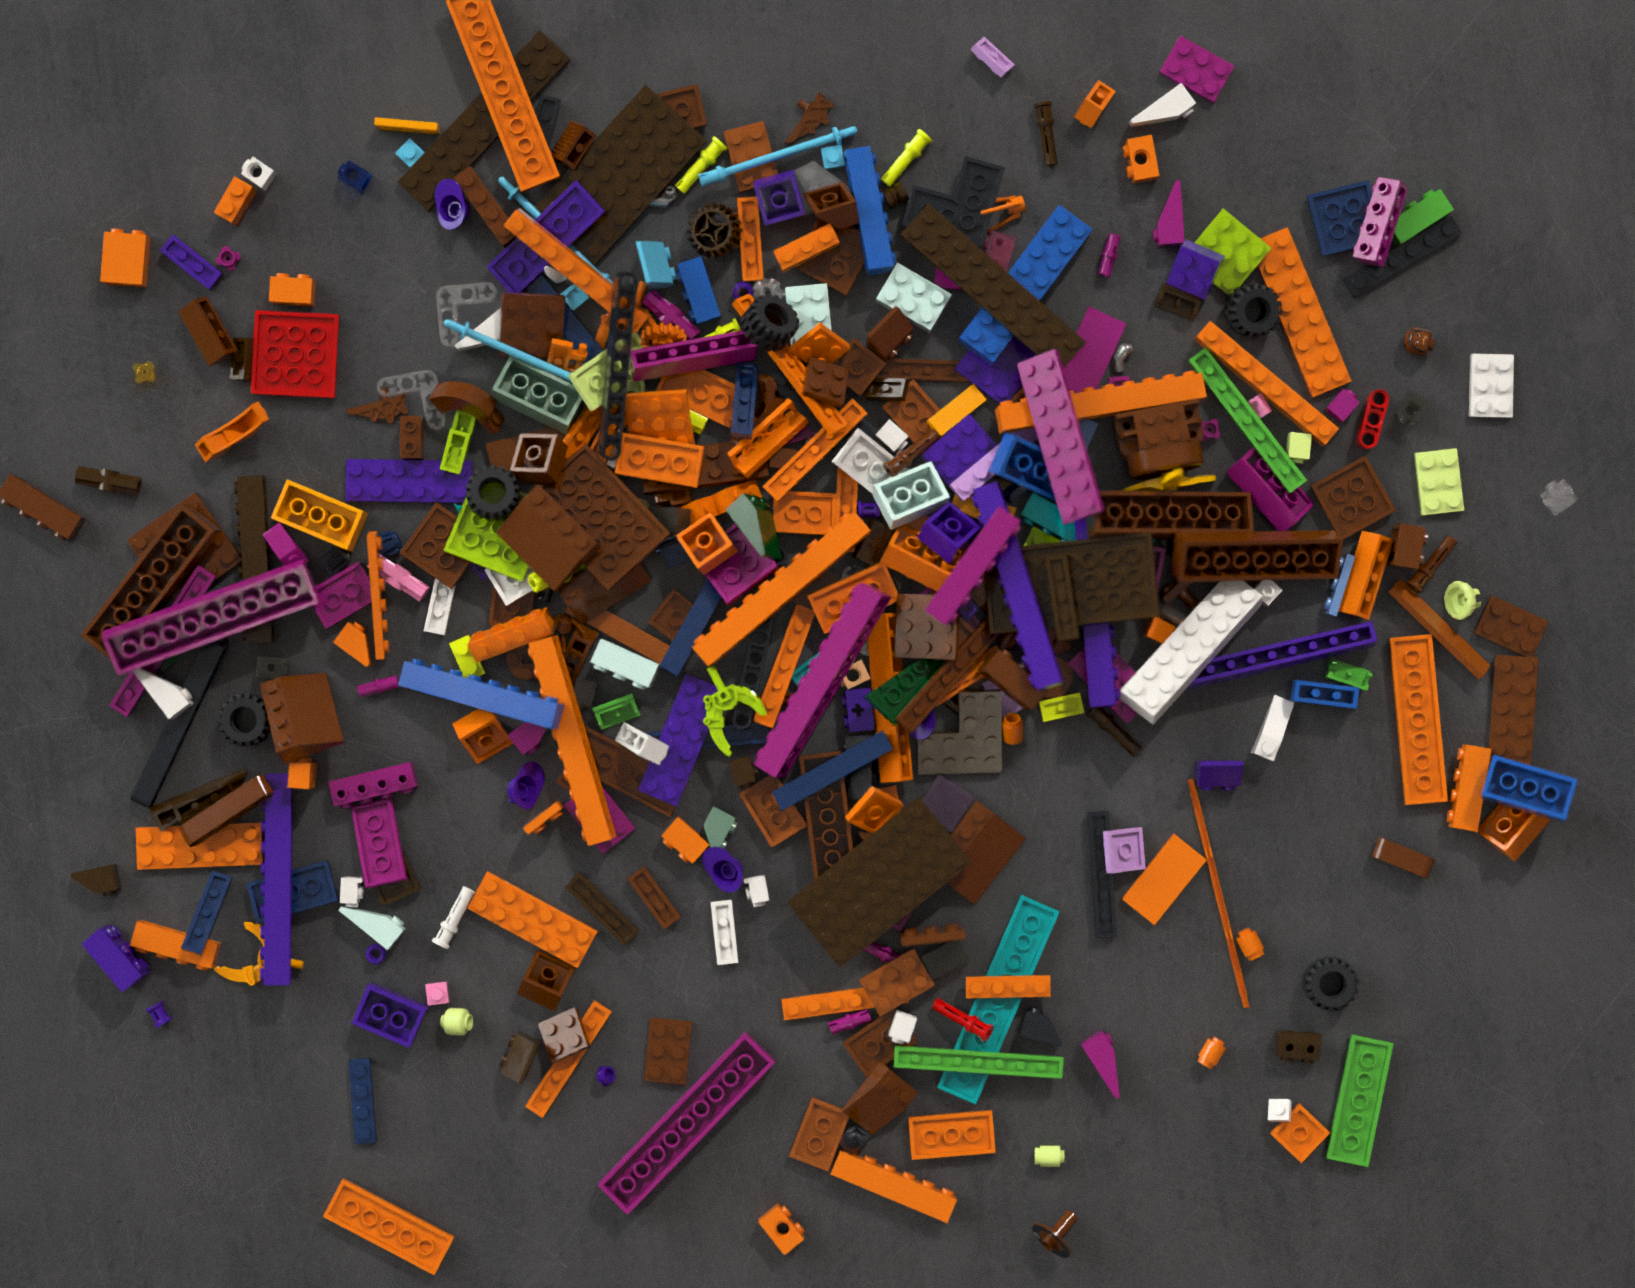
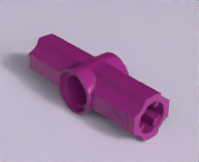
(670, 313)

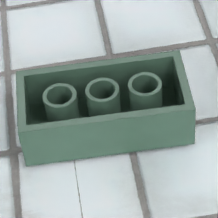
(537, 394)

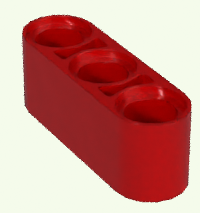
(1377, 410)

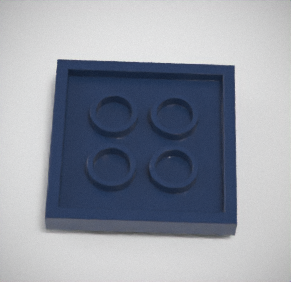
(1339, 215)

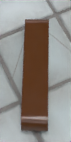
(226, 810)

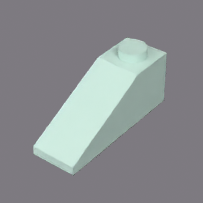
(378, 926)

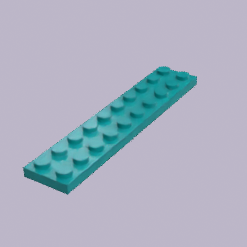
(1015, 955)

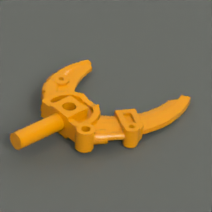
(251, 973)

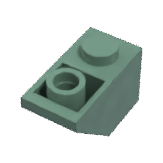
(718, 826)

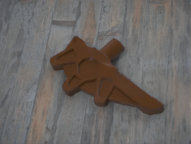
(813, 116)
(385, 408)

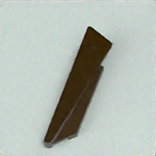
(191, 803)

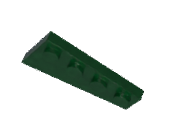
(899, 690)

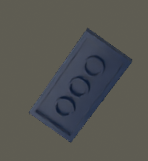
(311, 888)

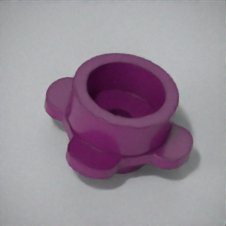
(222, 259)
(1213, 424)

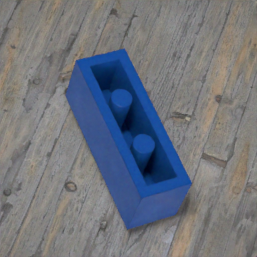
(698, 291)
(1324, 694)

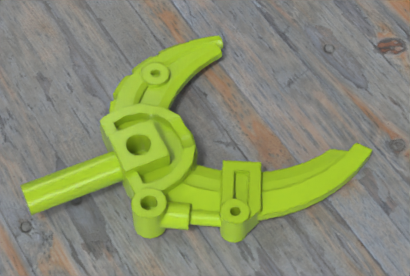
(725, 700)

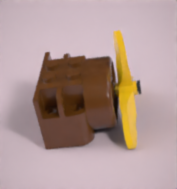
(1162, 444)

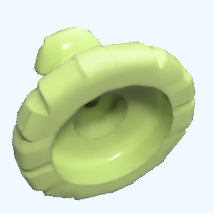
(1461, 600)

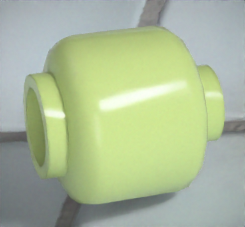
(456, 1021)

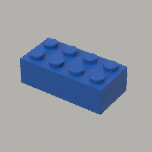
(1022, 465)
(1529, 789)

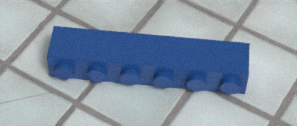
(872, 220)

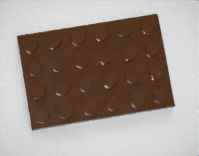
(608, 514)

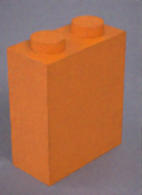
(125, 258)

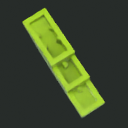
(458, 442)

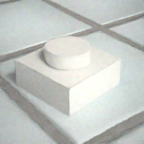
(1279, 1110)

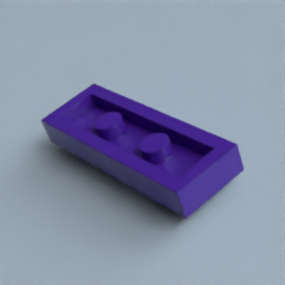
(191, 262)

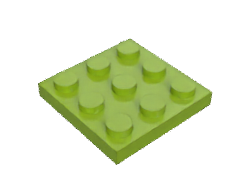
(1238, 244)

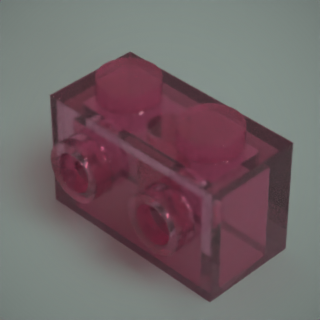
(999, 247)

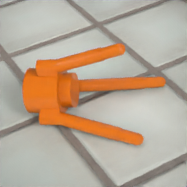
(1014, 206)

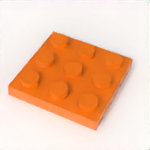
(660, 415)

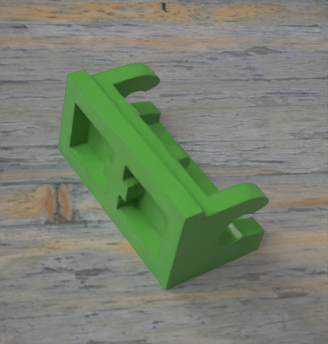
(1348, 674)
(616, 711)

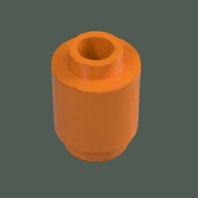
(1012, 729)
(1250, 944)
(1211, 1052)

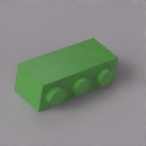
(1421, 215)

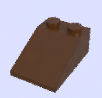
(879, 1099)

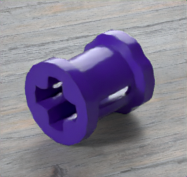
(868, 510)
(159, 1014)

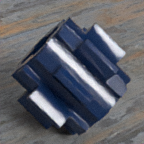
(390, 543)

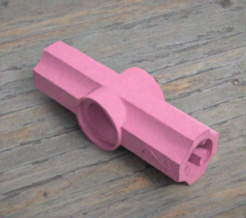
(403, 579)

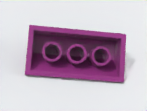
(1267, 492)

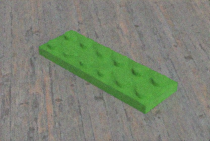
(1359, 1100)

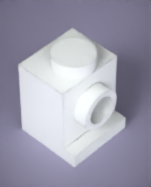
(757, 890)
(351, 891)

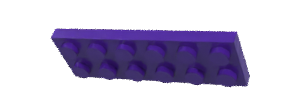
(565, 219)
(405, 481)
(684, 735)

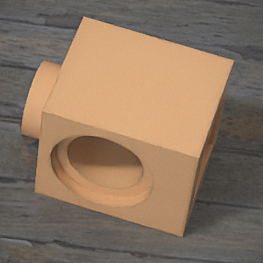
(863, 675)

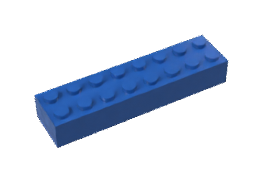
(1034, 270)

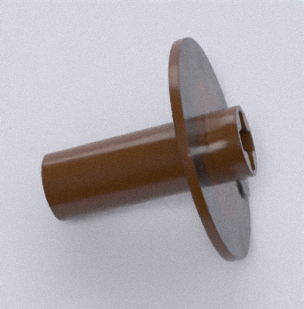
(1053, 1238)

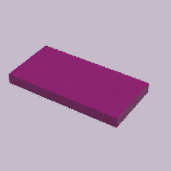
(1090, 363)
(379, 843)

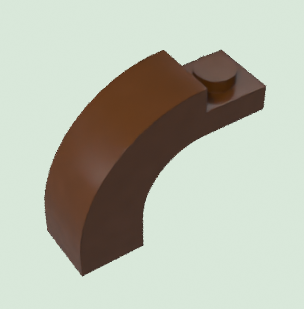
(470, 399)
(768, 402)

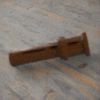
(902, 456)
(1426, 571)

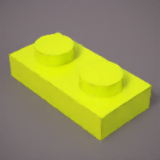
(465, 658)
(1061, 707)

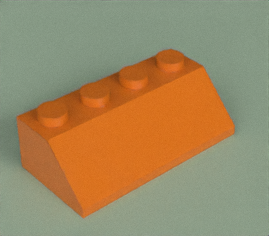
(916, 559)
(1511, 830)

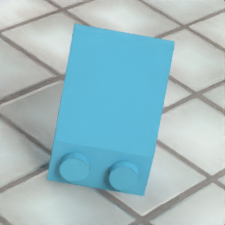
(655, 264)

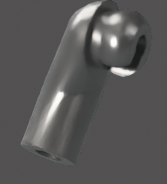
(666, 198)
(1119, 356)

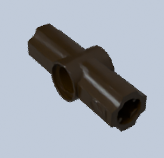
(108, 480)

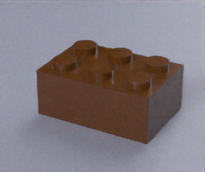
(1011, 678)

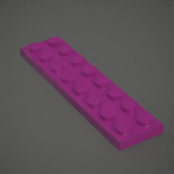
(1060, 437)

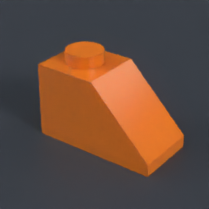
(1094, 104)
(1158, 630)
(355, 643)

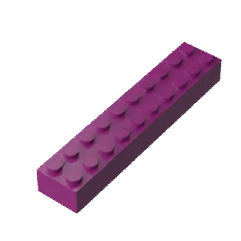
(210, 617)
(822, 680)
(686, 1122)

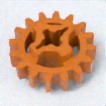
(661, 335)

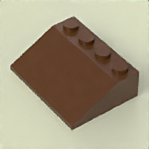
(547, 538)
(301, 715)
(987, 844)

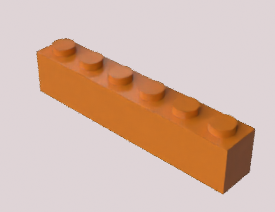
(894, 1185)

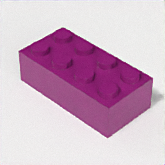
(1125, 672)

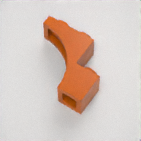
(233, 432)
(720, 501)

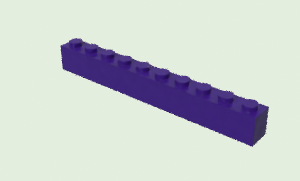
(1020, 597)
(1099, 653)
(1286, 654)
(278, 883)

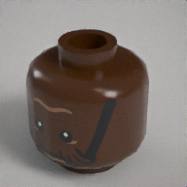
(1419, 341)

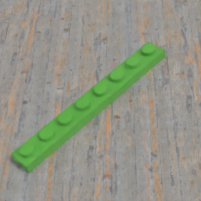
(1247, 421)
(978, 1061)

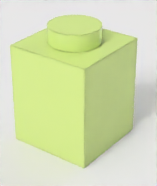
(1298, 447)

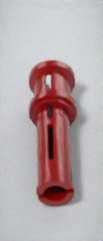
(971, 1023)

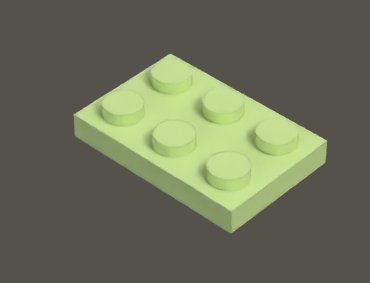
(1439, 482)

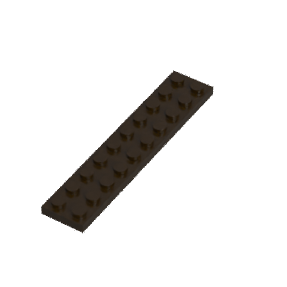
(474, 128)
(991, 286)

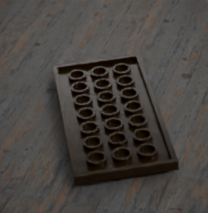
(629, 168)
(1109, 579)
(879, 882)

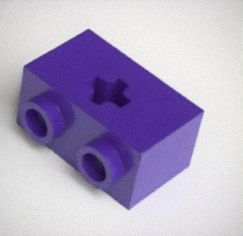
(865, 720)

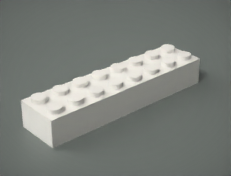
(1190, 648)

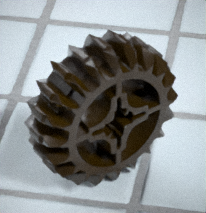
(699, 233)

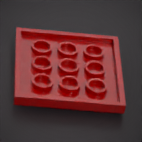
(295, 354)

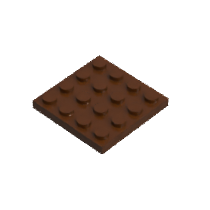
(218, 558)

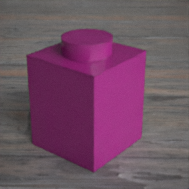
(1342, 405)

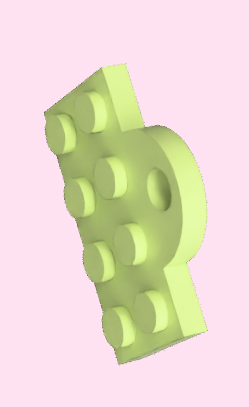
(590, 377)

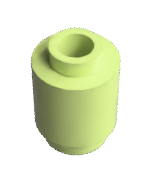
(1049, 1156)

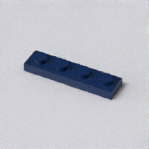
(744, 400)
(206, 913)
(362, 1100)

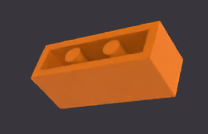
(806, 248)

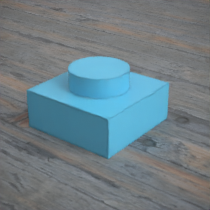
(409, 152)
(832, 157)
(575, 297)

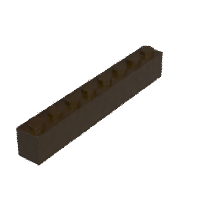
(254, 548)

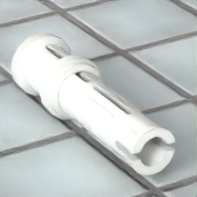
(449, 926)

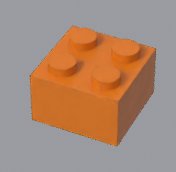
(707, 543)

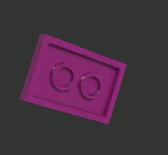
(1196, 69)
(343, 595)
(621, 823)

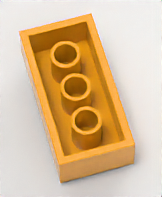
(319, 515)

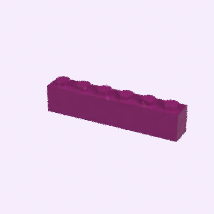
(691, 355)
(972, 565)

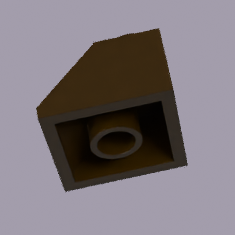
(520, 1057)

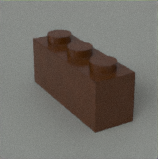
(208, 331)

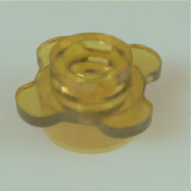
(139, 368)

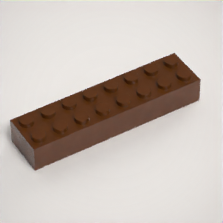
(1171, 513)
(1256, 555)
(155, 573)
(826, 818)

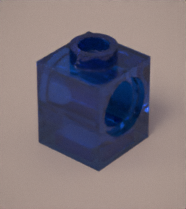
(362, 180)

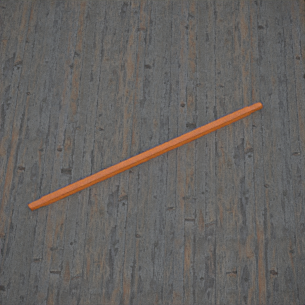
(1218, 893)

